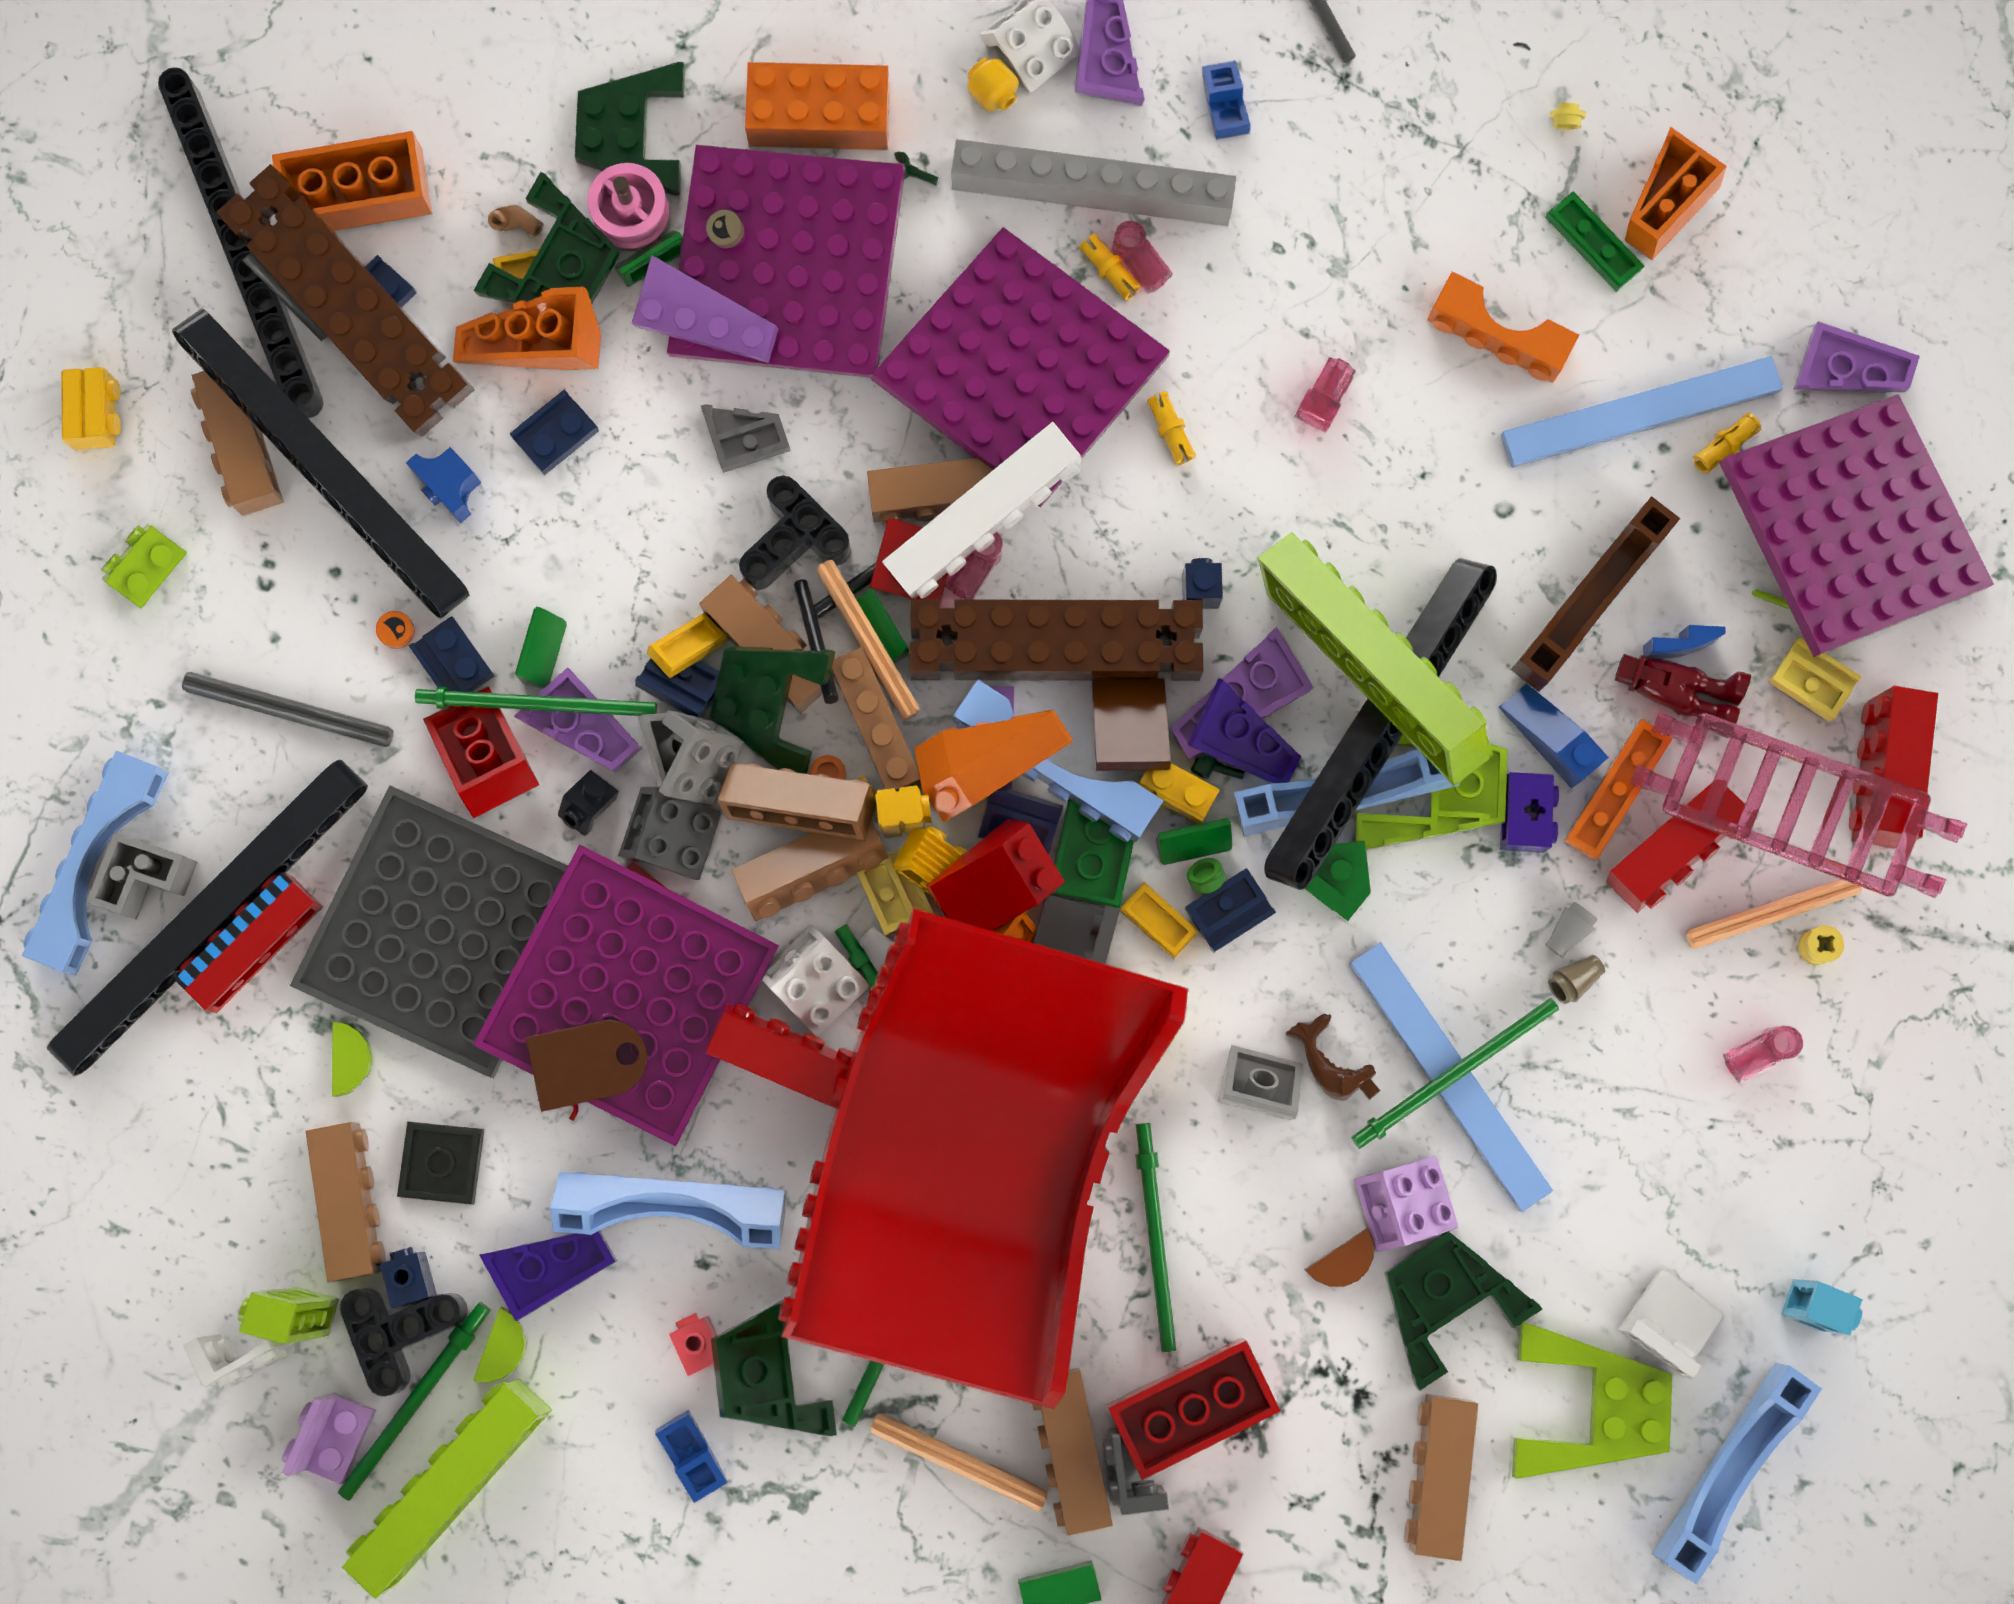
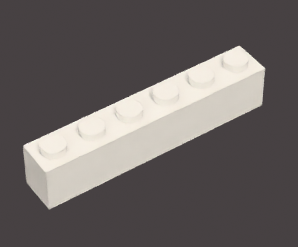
(983, 511)

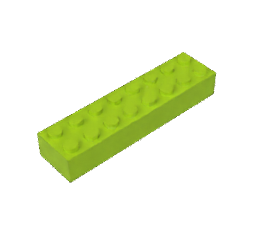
(1375, 658)

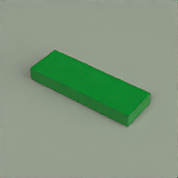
(1594, 241)

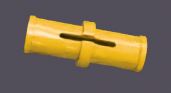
(1110, 267)
(1171, 428)
(1727, 443)

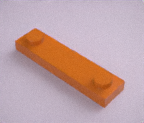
(1614, 793)

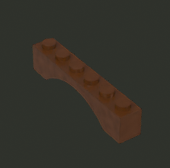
(1595, 594)

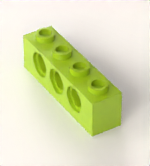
(287, 1315)

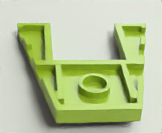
(1470, 806)
(1626, 1407)

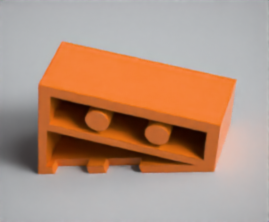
(1675, 191)

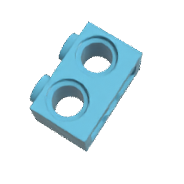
(1823, 1307)

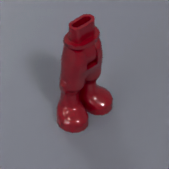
(1677, 684)

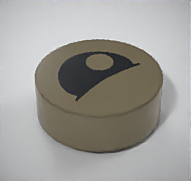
(725, 229)

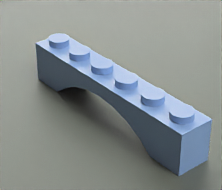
(1119, 804)
(1275, 804)
(62, 929)
(592, 1202)
(1701, 1522)

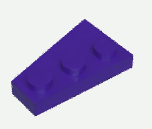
(1242, 738)
(544, 1270)

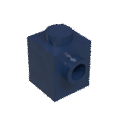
(1203, 582)
(407, 1277)

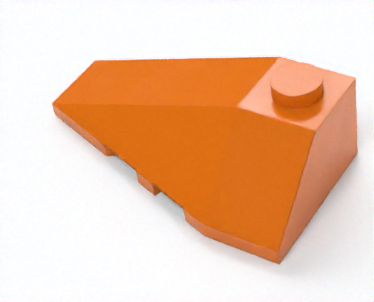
(543, 333)
(975, 761)

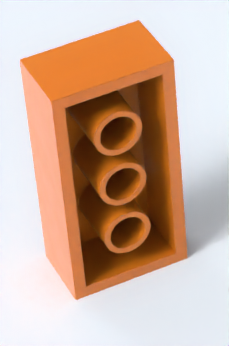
(817, 105)
(361, 180)

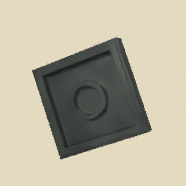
(440, 1163)

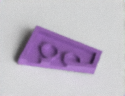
(1105, 54)
(1853, 363)
(592, 735)

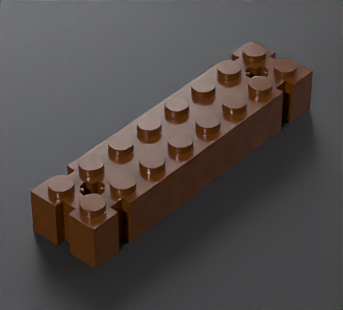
(345, 300)
(1056, 639)

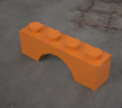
(1463, 312)

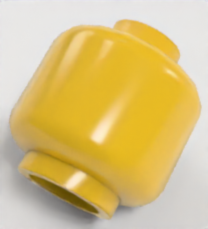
(992, 84)

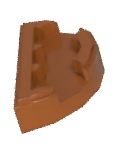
(1345, 1263)

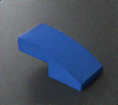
(1225, 99)
(1690, 640)
(691, 1456)

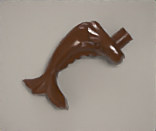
(1333, 1080)

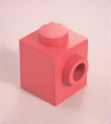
(694, 1342)

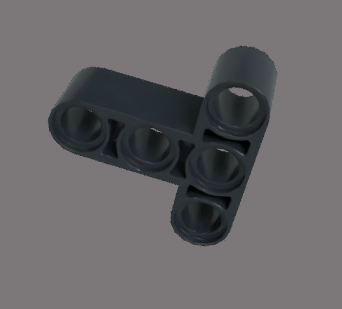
(790, 528)
(393, 1333)

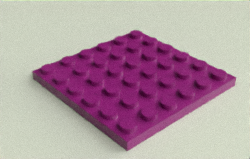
(808, 257)
(1018, 351)
(1855, 524)
(635, 957)

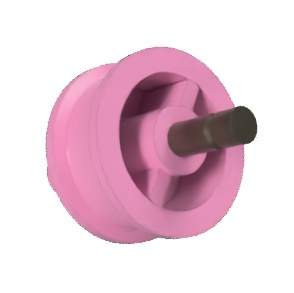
(629, 206)

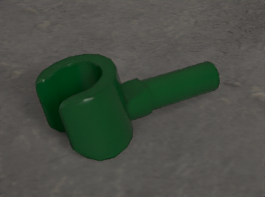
(913, 171)
(1206, 764)

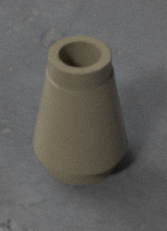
(1575, 979)

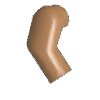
(514, 217)

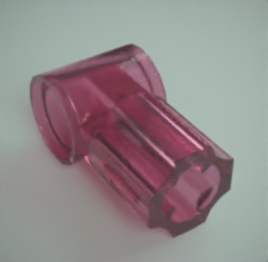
(1141, 259)
(1323, 400)
(973, 574)
(1761, 1053)

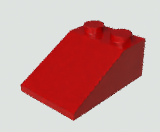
(480, 755)
(997, 878)

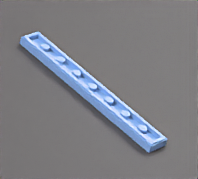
(1641, 411)
(1463, 1098)

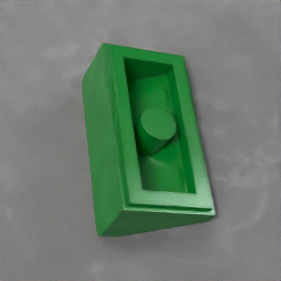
(635, 266)
(883, 626)
(540, 648)
(1194, 841)
(1062, 1586)

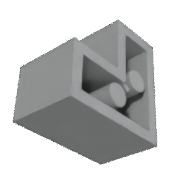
(130, 870)

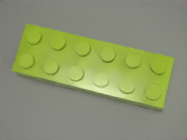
(446, 1488)

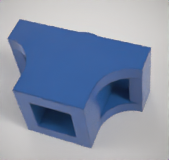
(446, 481)

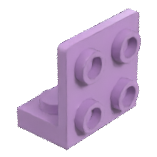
(1406, 1204)
(328, 1437)

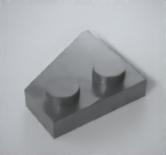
(744, 436)

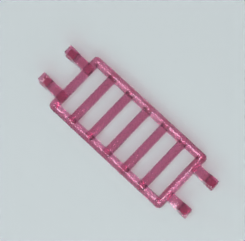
(1897, 872)

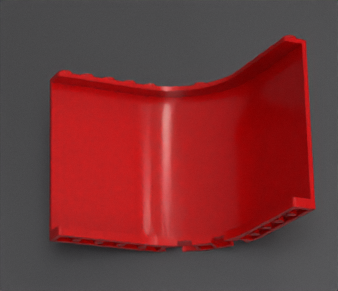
(969, 1155)

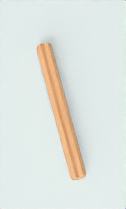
(868, 639)
(1770, 912)
(958, 1462)

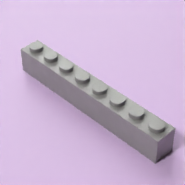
(1092, 182)

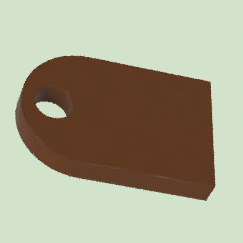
(583, 1063)

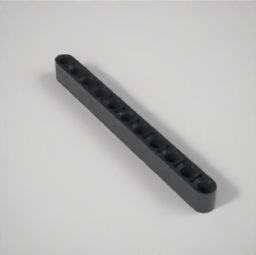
(254, 291)
(320, 463)
(1371, 734)
(213, 908)

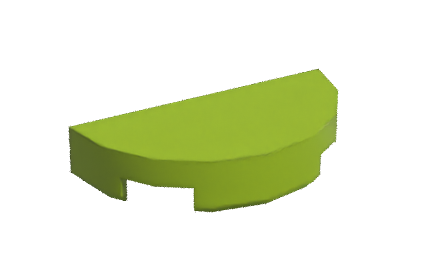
(350, 1059)
(503, 1349)

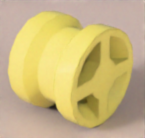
(1813, 949)

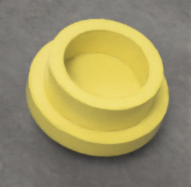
(1567, 116)

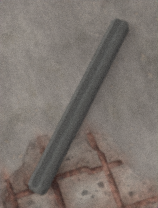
(287, 709)

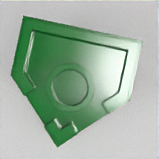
(1343, 879)

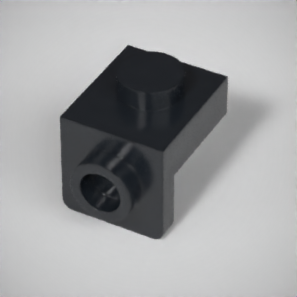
(586, 802)

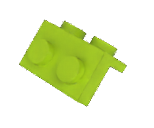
(143, 564)

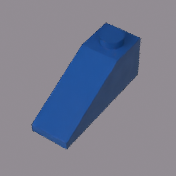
(1554, 735)

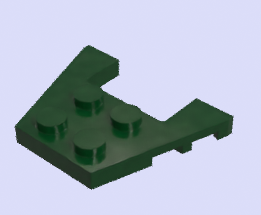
(614, 122)
(569, 257)
(754, 695)
(1438, 1287)
(757, 1377)

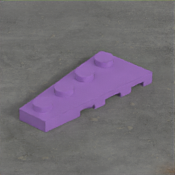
(695, 313)
(1264, 679)

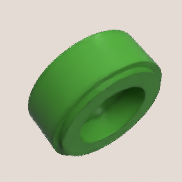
(1206, 875)

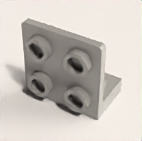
(701, 760)

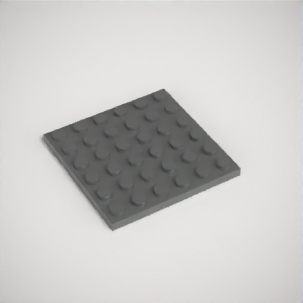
(428, 927)

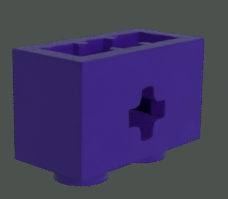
(1518, 830)

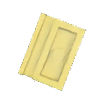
(1814, 681)
(892, 894)

